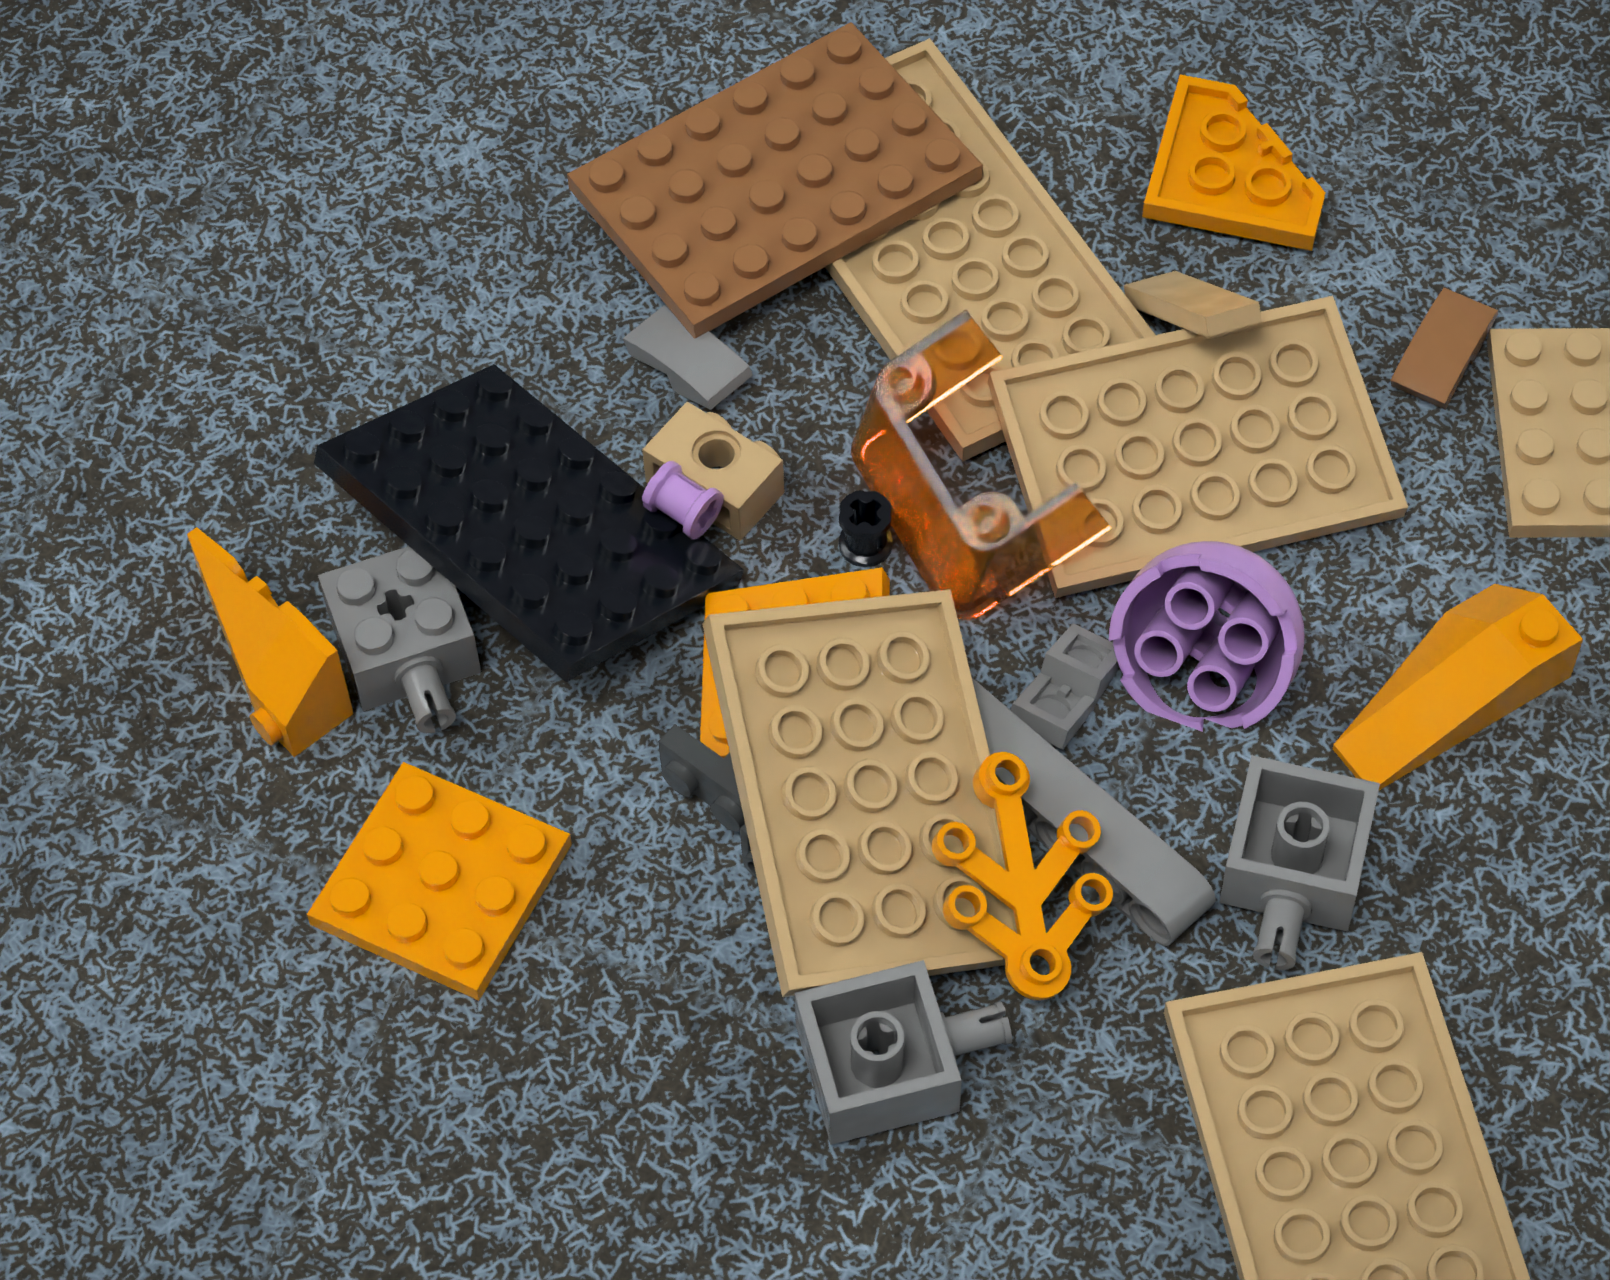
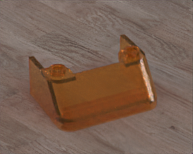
(987, 543)

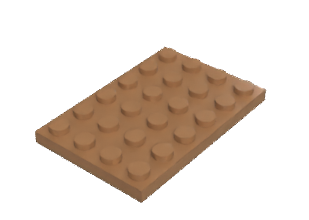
(773, 179)

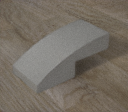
(696, 368)
(1068, 686)

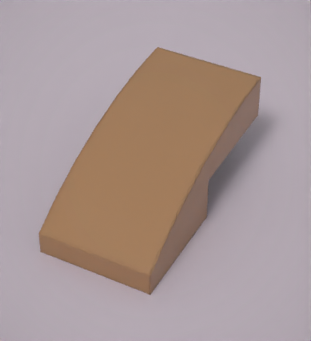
(1443, 348)

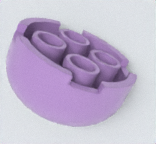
(1175, 614)

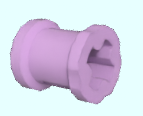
(682, 499)

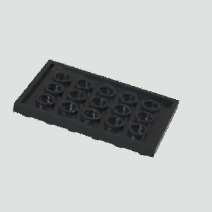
(527, 520)

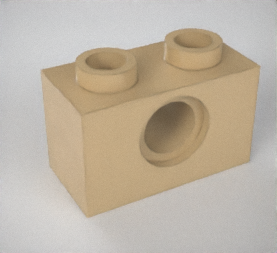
(702, 440)

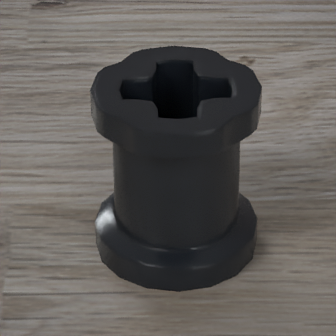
(865, 526)

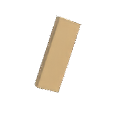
(1193, 304)

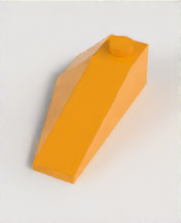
(280, 655)
(1459, 680)

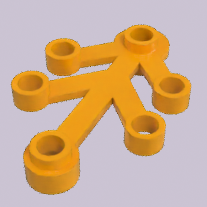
(1021, 885)

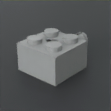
(401, 633)
(1297, 851)
(916, 1043)

